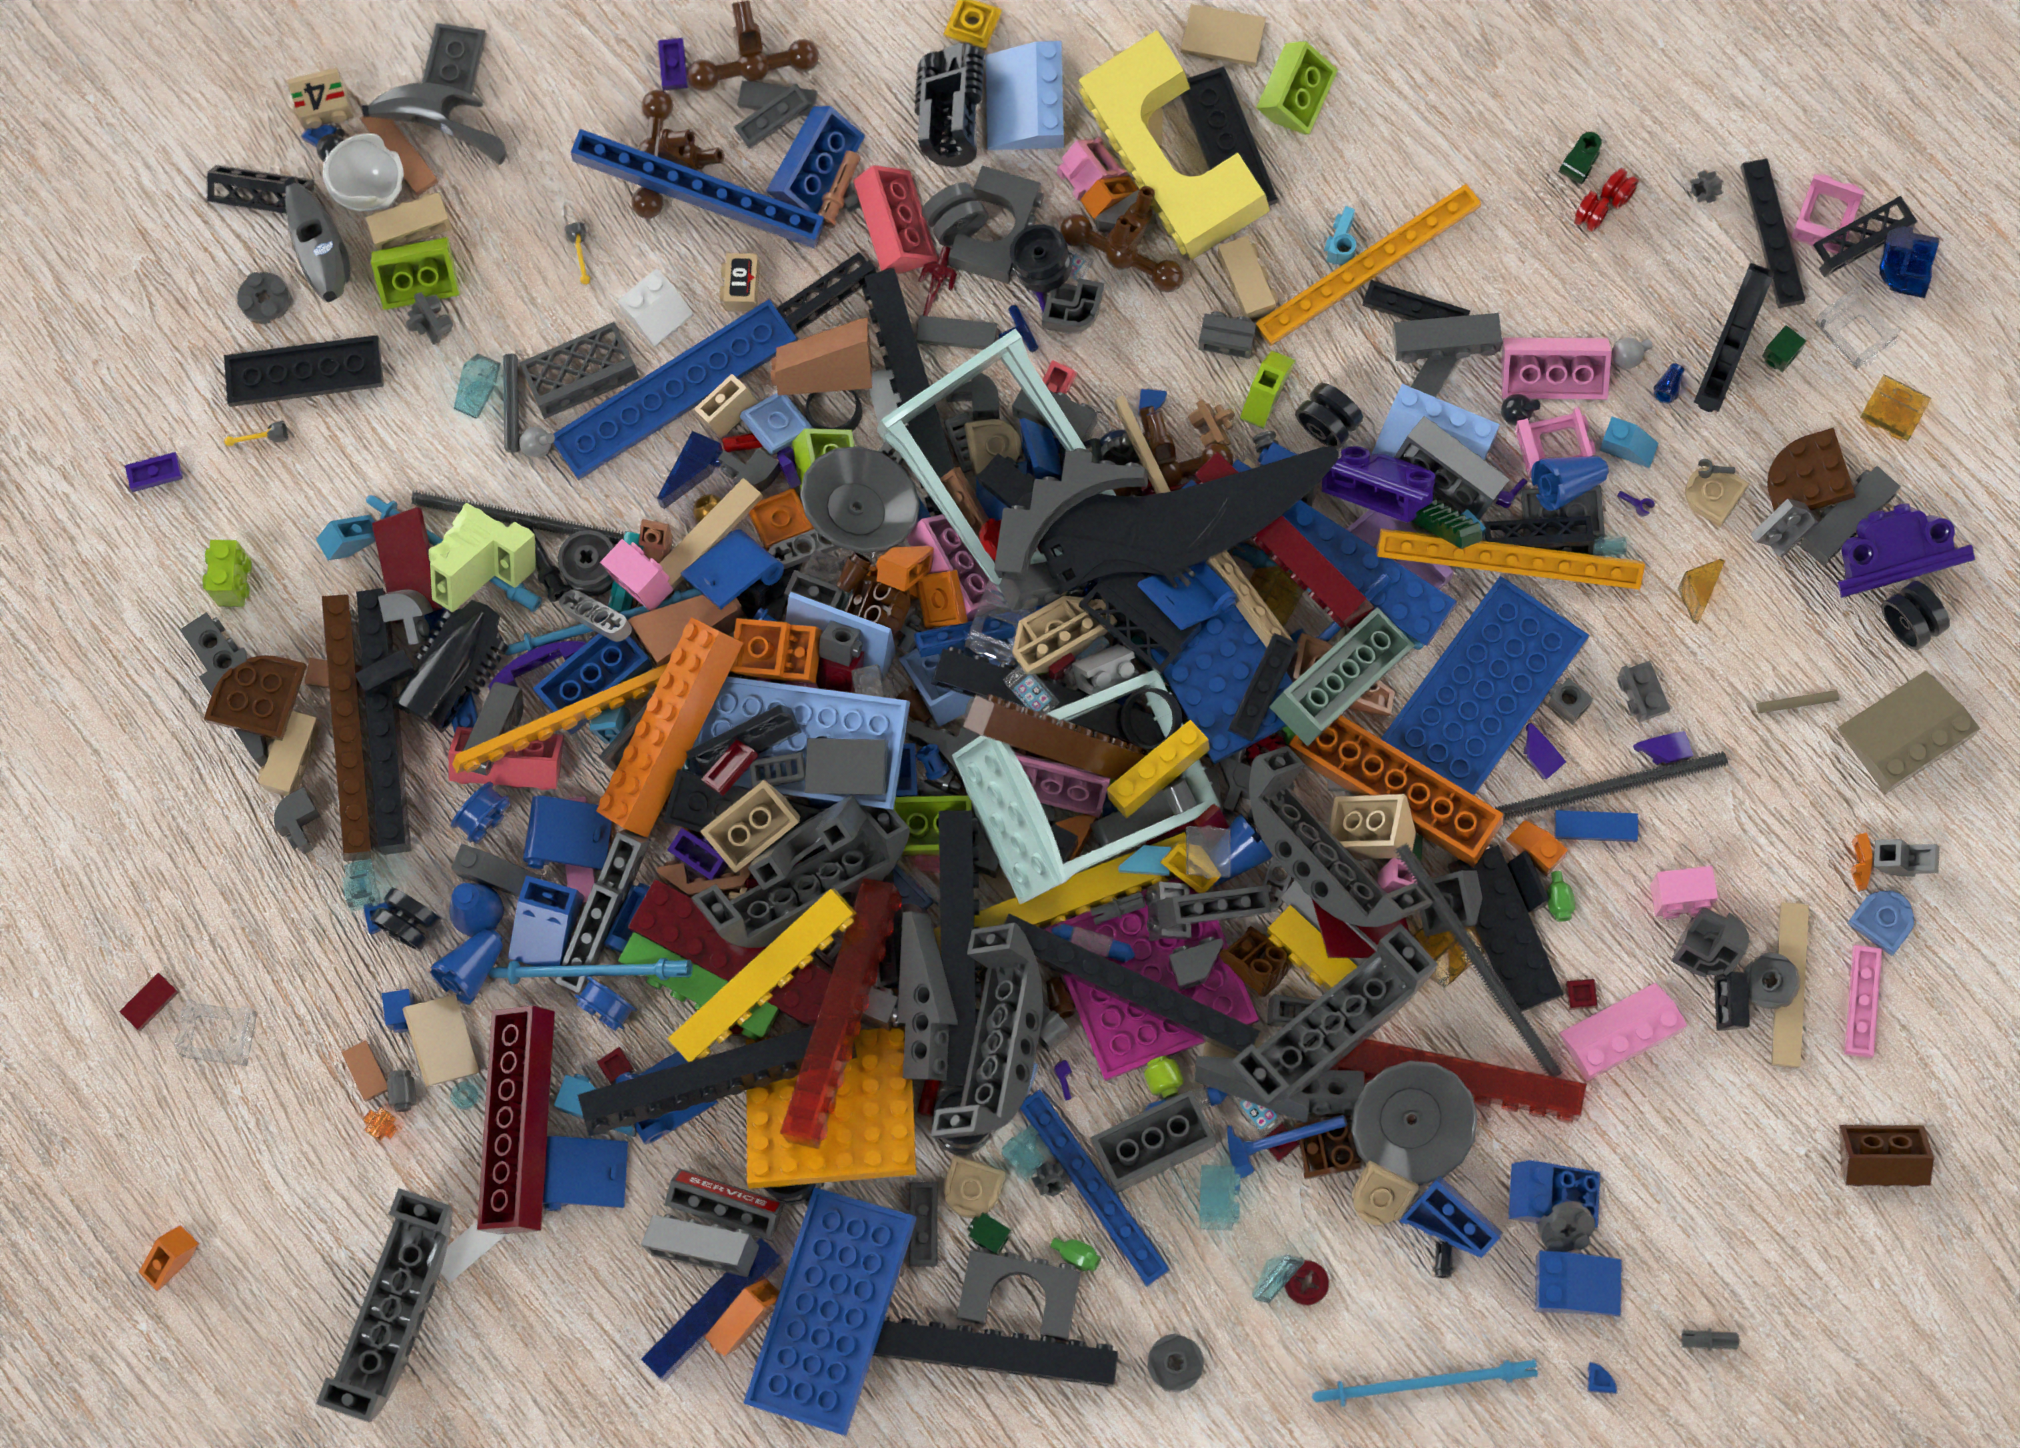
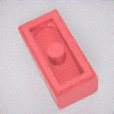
(1059, 377)

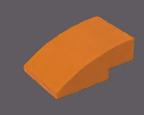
(777, 650)

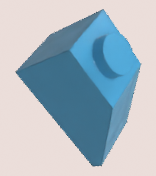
(1629, 442)
(346, 537)
(610, 723)

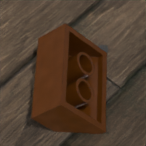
(1885, 1155)

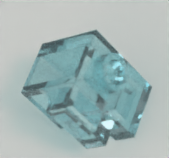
(1022, 1153)

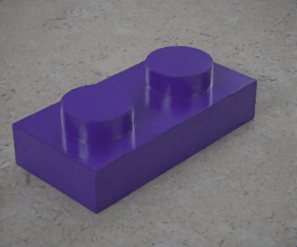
(672, 64)
(154, 472)

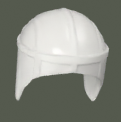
(363, 173)

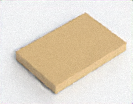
(1223, 35)
(440, 1040)

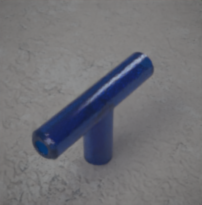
(1022, 328)

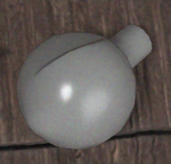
(1629, 352)
(536, 442)

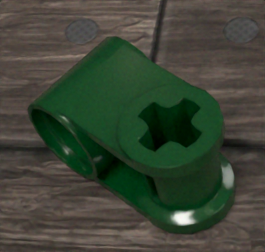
(1581, 160)

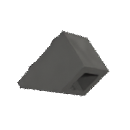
(1194, 964)

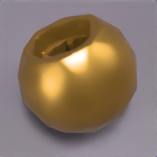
(704, 506)

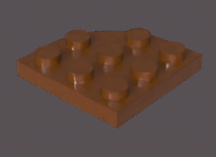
(1810, 472)
(257, 696)

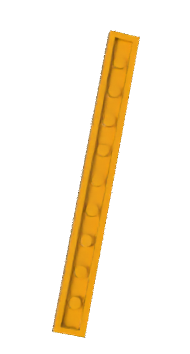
(1368, 265)
(1512, 559)
(564, 718)

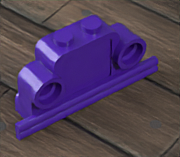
(1380, 483)
(1898, 548)

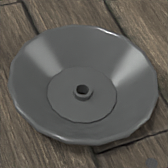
(865, 481)
(1434, 1140)

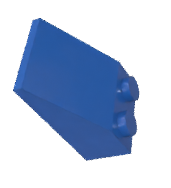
(1040, 450)
(1577, 1284)

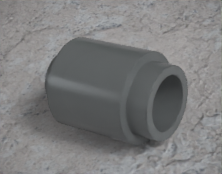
(401, 1090)

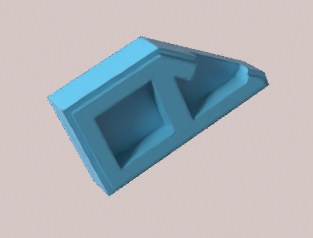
(1146, 861)

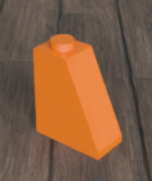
(743, 1317)

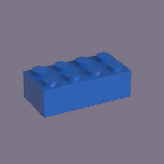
(590, 671)

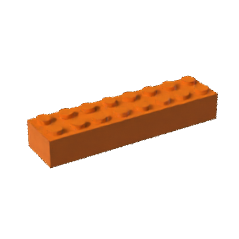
(669, 727)
(1373, 767)

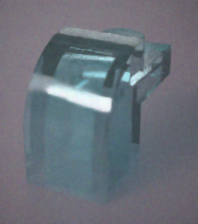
(360, 885)

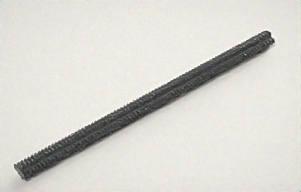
(510, 517)
(1613, 785)
(1479, 961)

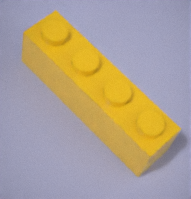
(1158, 769)
(1307, 949)

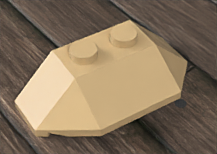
(1056, 632)

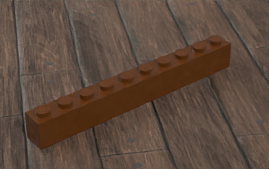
(346, 728)
(1050, 739)

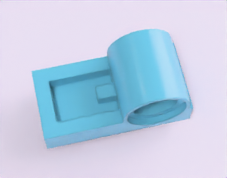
(1341, 238)

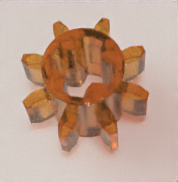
(380, 1124)

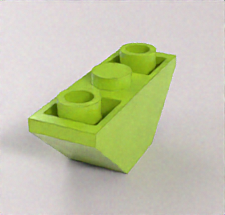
(1266, 388)

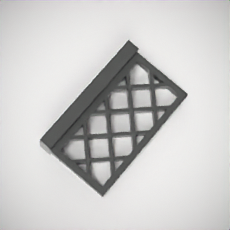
(585, 385)

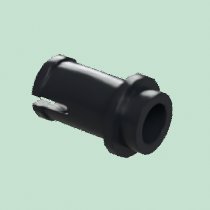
(1443, 1260)

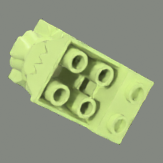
(475, 553)

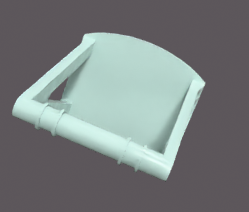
(1015, 358)
(1015, 819)

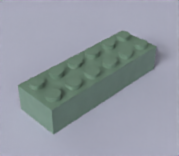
(1341, 676)

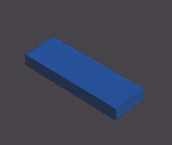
(1596, 826)

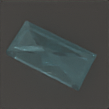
(1275, 1276)

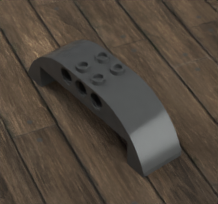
(1315, 855)
(764, 915)
(1337, 1019)
(1003, 1037)
(391, 1308)

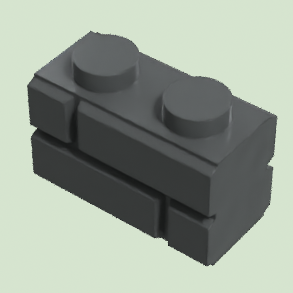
(1227, 335)

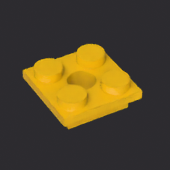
(978, 34)

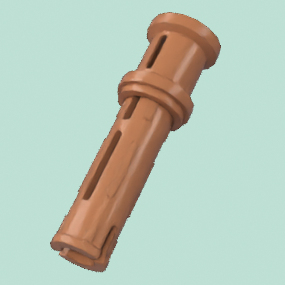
(833, 200)

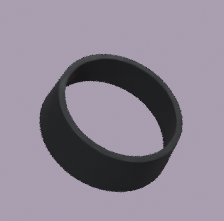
(850, 425)

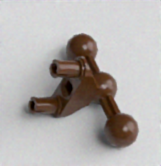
(752, 63)
(669, 145)
(1123, 242)
(1164, 452)

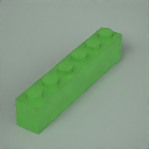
(697, 988)

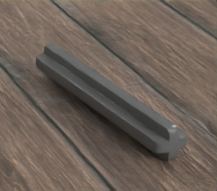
(511, 403)

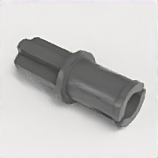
(1118, 907)
(1709, 1339)

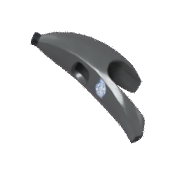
(432, 106)
(316, 242)

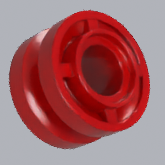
(1619, 188)
(1591, 211)

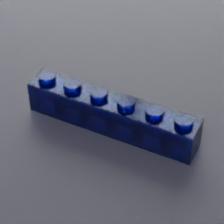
(693, 1326)

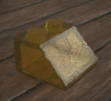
(1895, 408)
(1446, 954)

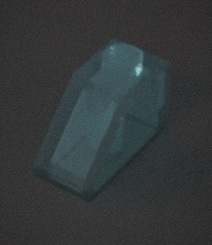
(476, 384)

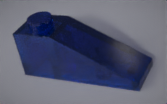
(692, 467)

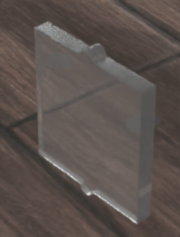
(1207, 851)

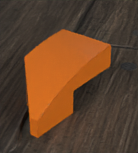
(1862, 871)

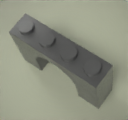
(1020, 198)
(830, 827)
(987, 1270)

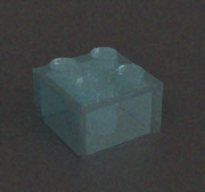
(1217, 1194)

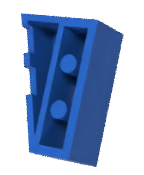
(1452, 1218)

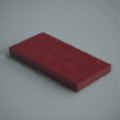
(405, 554)

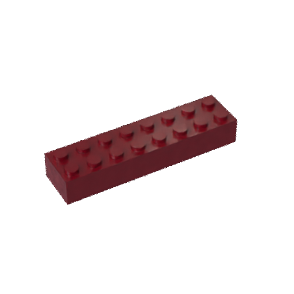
(1307, 564)
(681, 928)
(516, 1120)

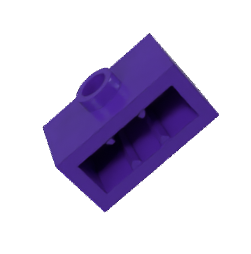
(698, 853)

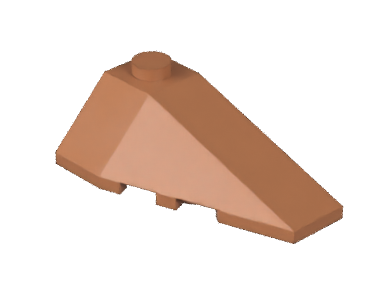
(1376, 700)

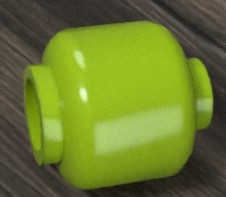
(1163, 1076)

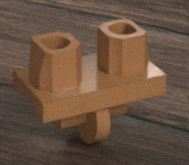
(1205, 415)

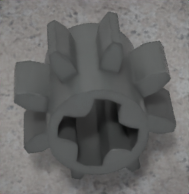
(1706, 186)
(1050, 1179)

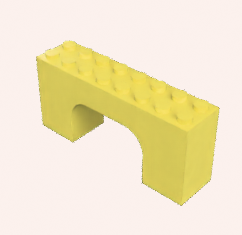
(1193, 208)

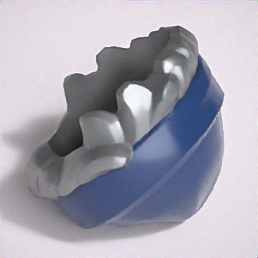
(1118, 448)

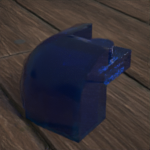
(1908, 261)

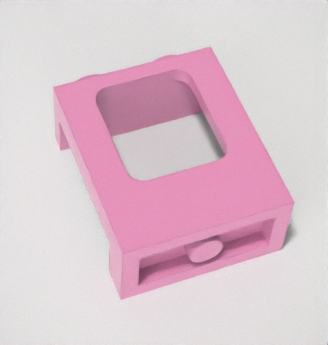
(1808, 232)
(1529, 436)

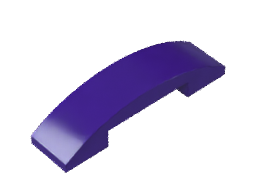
(535, 659)

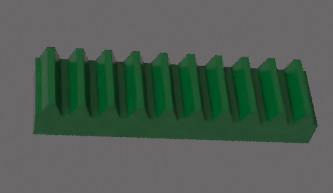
(1448, 525)

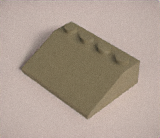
(1908, 731)

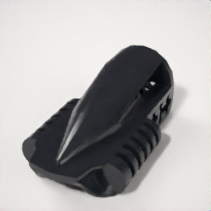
(946, 102)
(453, 664)

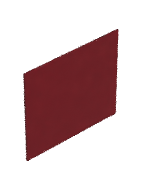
(1344, 942)

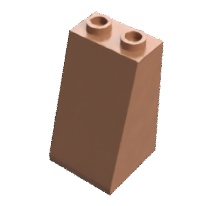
(825, 361)
(663, 628)

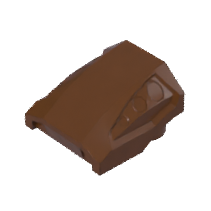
(879, 603)
(1257, 961)
(1329, 1151)

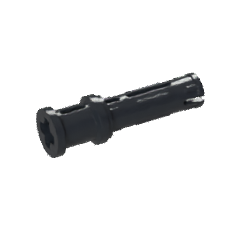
(548, 574)

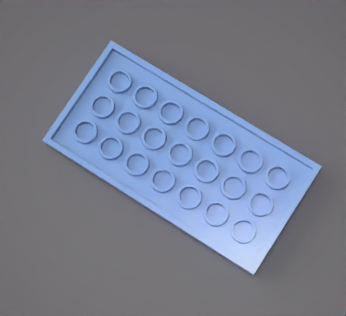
(819, 716)

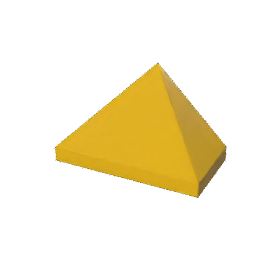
(1176, 862)

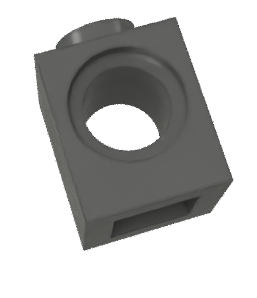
(840, 643)
(1574, 711)

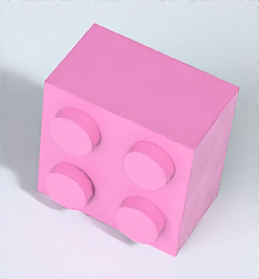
(637, 574)
(1683, 891)

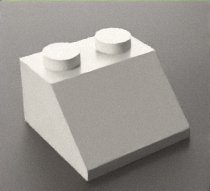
(655, 308)

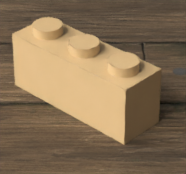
(409, 222)
(1247, 278)
(291, 756)

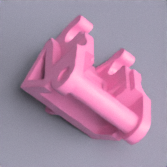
(1083, 167)

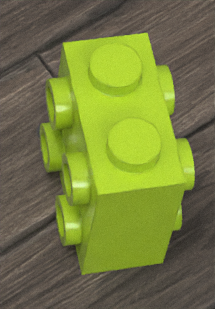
(227, 573)

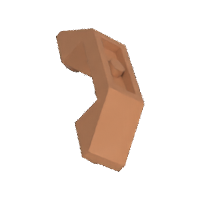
(657, 543)
(676, 876)

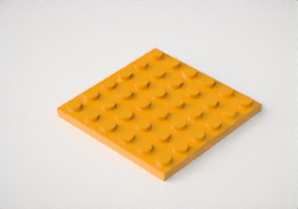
(866, 1134)

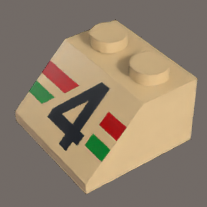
(320, 98)

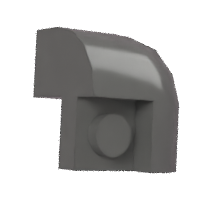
(1073, 307)
(1711, 944)

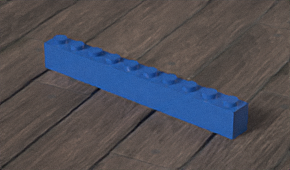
(697, 188)

